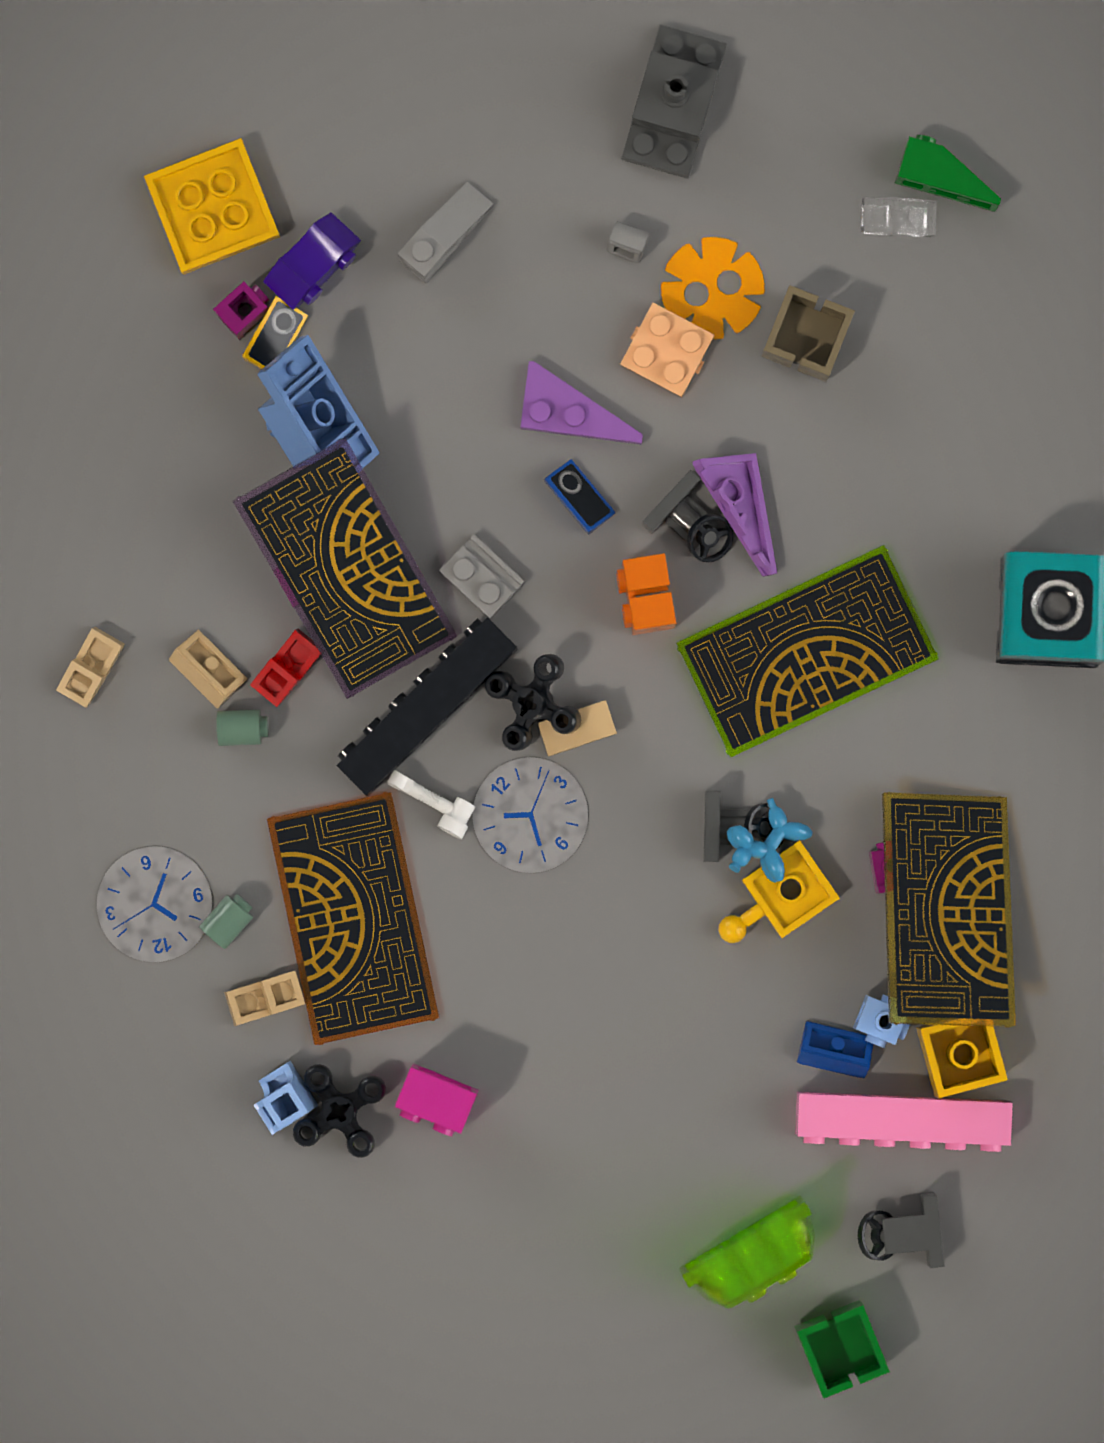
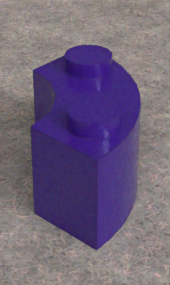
(312, 261)

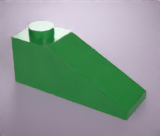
(938, 172)

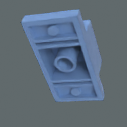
(309, 406)

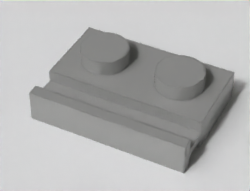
(482, 576)

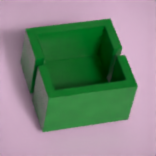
(841, 1348)

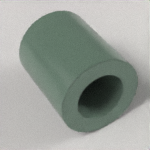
(241, 727)
(227, 920)

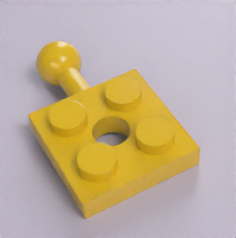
(782, 913)

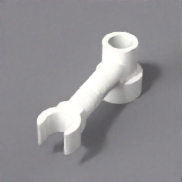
(454, 814)

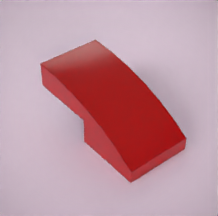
(286, 668)

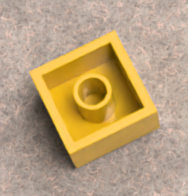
(961, 1057)

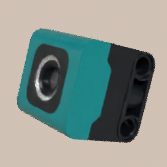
(1051, 610)

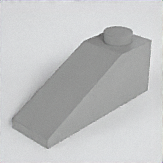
(444, 232)

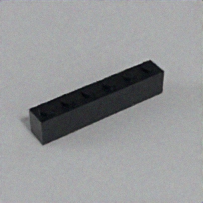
(427, 706)

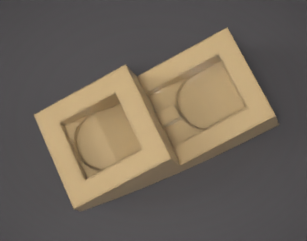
(90, 667)
(594, 726)
(264, 998)

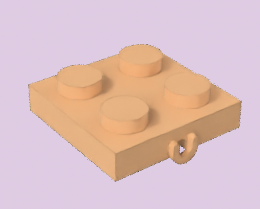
(667, 349)

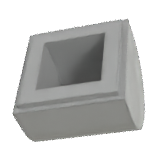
(627, 242)

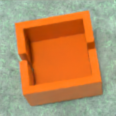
(643, 577)

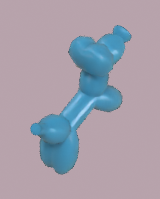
(766, 851)

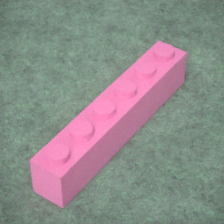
(903, 1119)

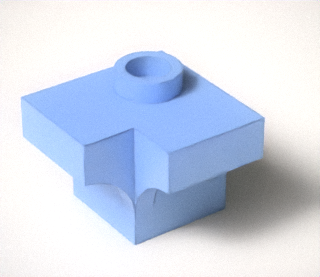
(284, 1098)

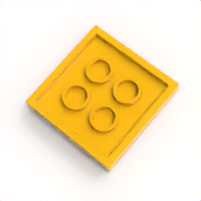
(211, 206)

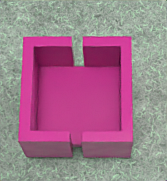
(436, 1100)

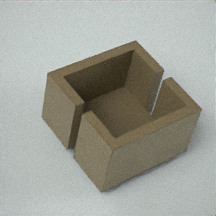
(806, 334)

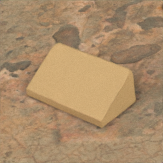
(207, 668)

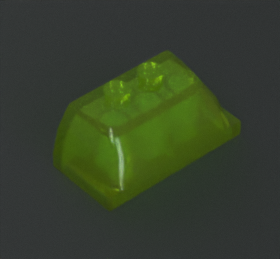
(754, 1257)

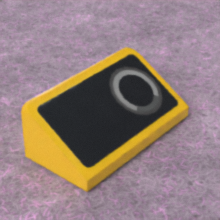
(274, 333)

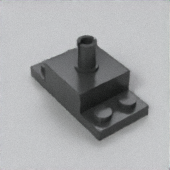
(673, 101)

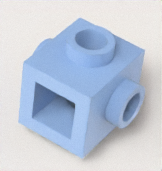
(868, 1022)

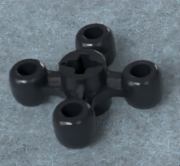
(543, 698)
(348, 1126)

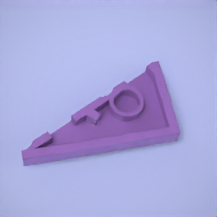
(560, 409)
(739, 494)

